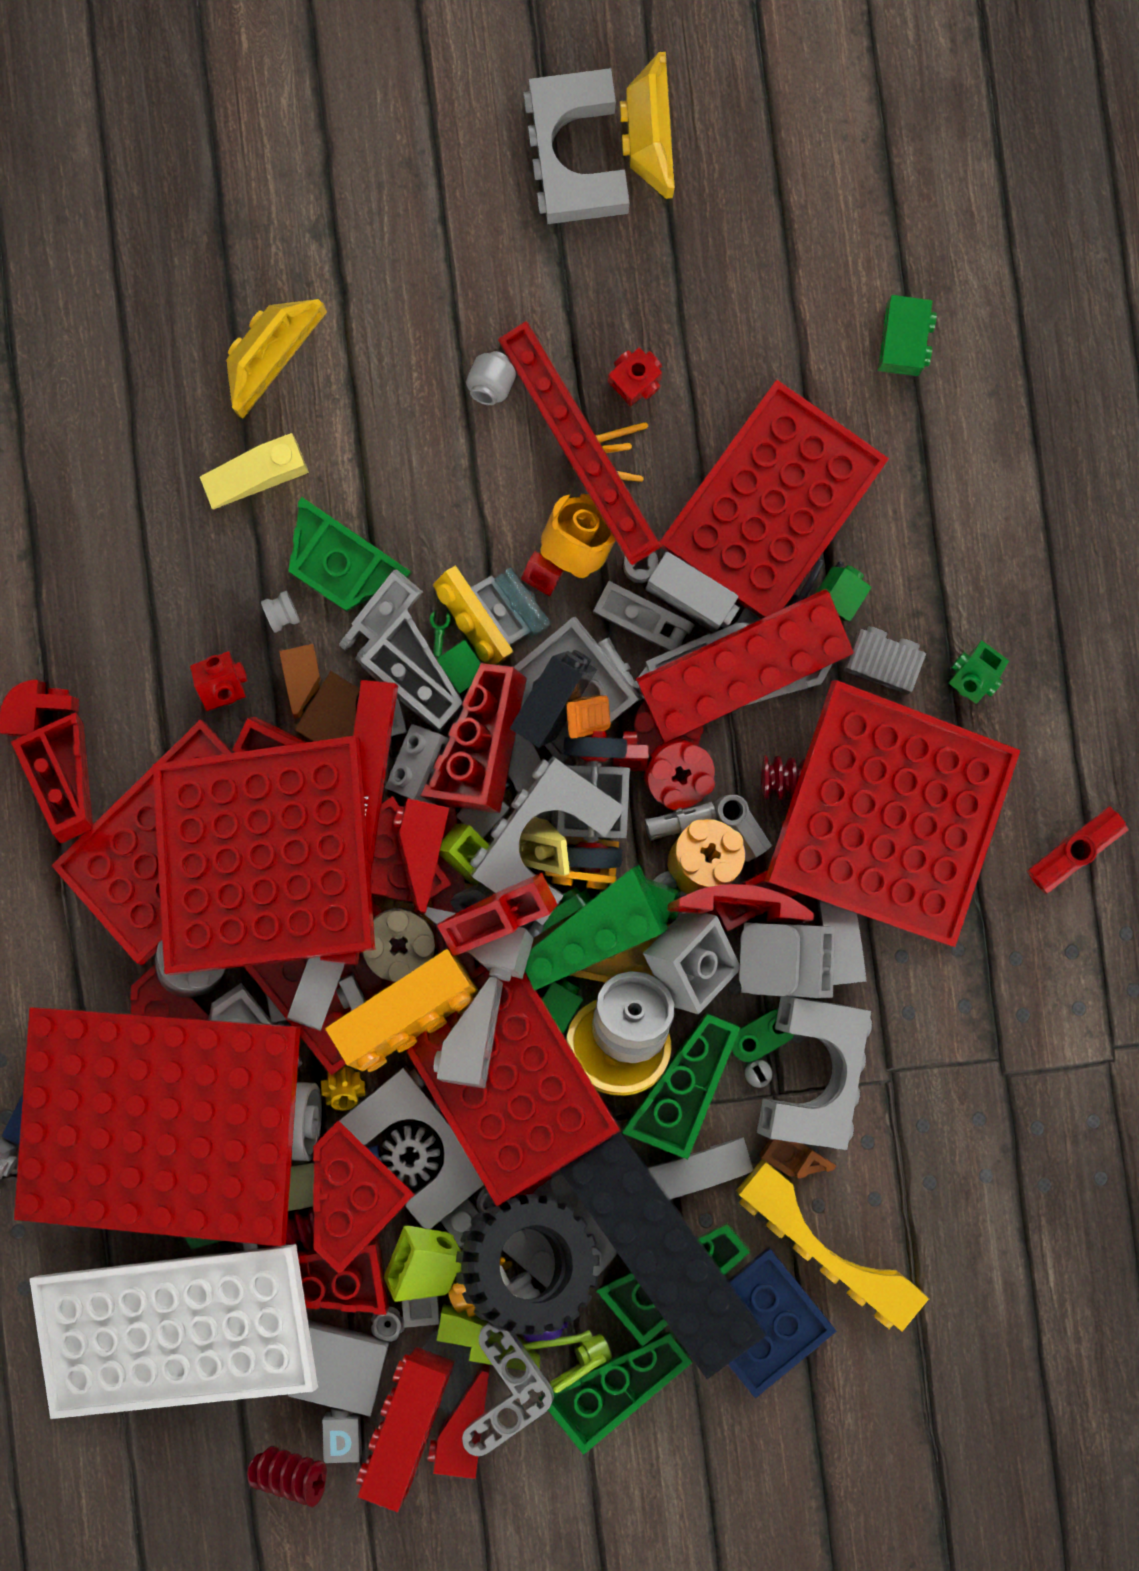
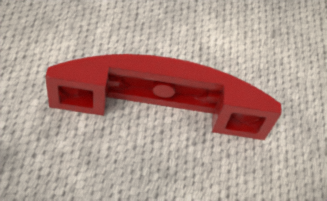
(780, 907)

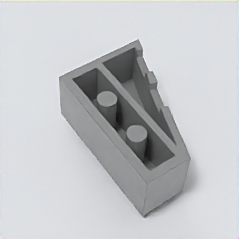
(406, 659)

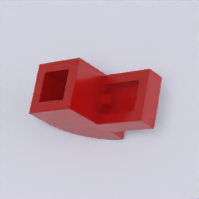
(25, 706)

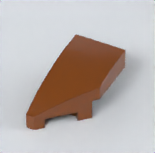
(301, 676)
(794, 1158)

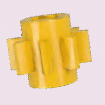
(343, 1088)

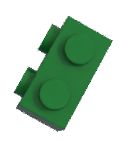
(906, 335)

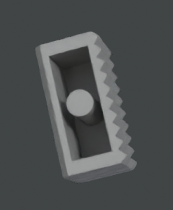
(885, 660)

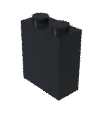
(545, 708)

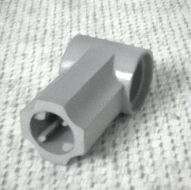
(754, 839)

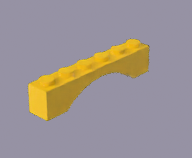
(885, 1290)

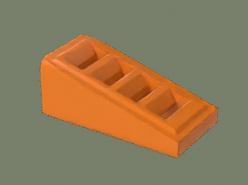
(588, 715)

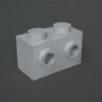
(416, 762)

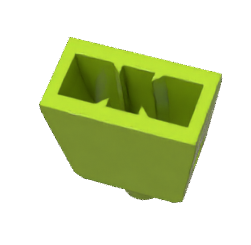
(422, 1264)

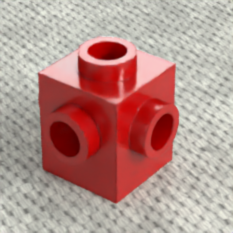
(633, 387)
(219, 680)

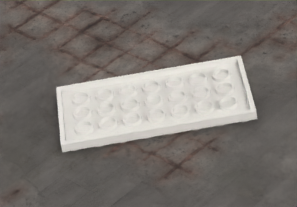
(174, 1332)

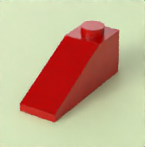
(419, 841)
(448, 1450)

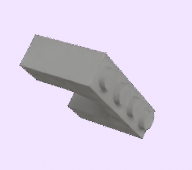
(554, 104)
(554, 789)
(403, 1099)
(829, 1116)

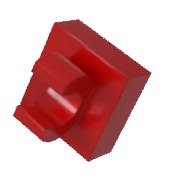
(541, 574)
(636, 755)

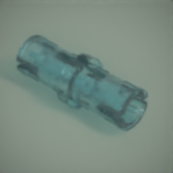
(523, 601)

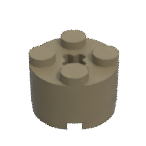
(419, 943)

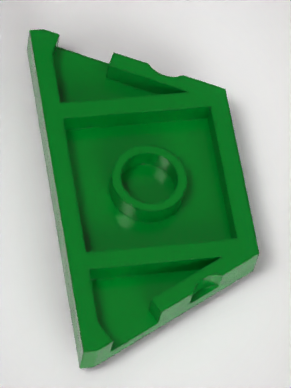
(337, 559)

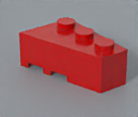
(58, 775)

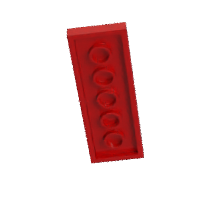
(745, 665)

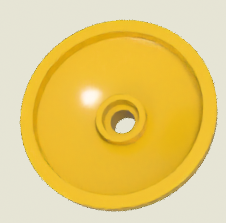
(608, 1073)

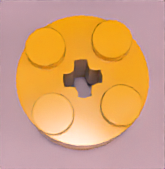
(576, 536)
(708, 839)

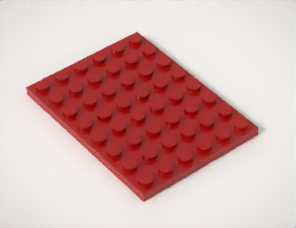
(158, 1125)

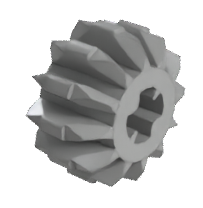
(420, 1162)

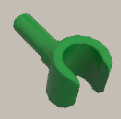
(439, 633)

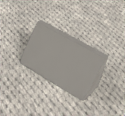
(498, 607)

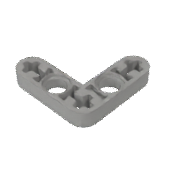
(519, 1387)

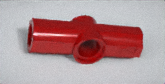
(1094, 836)

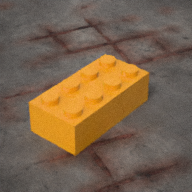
(403, 1012)

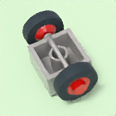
(614, 782)

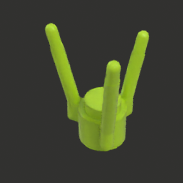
(590, 1354)

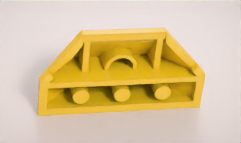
(649, 127)
(268, 348)

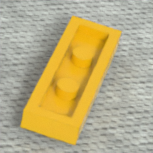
(472, 617)

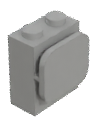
(787, 960)

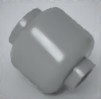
(490, 378)

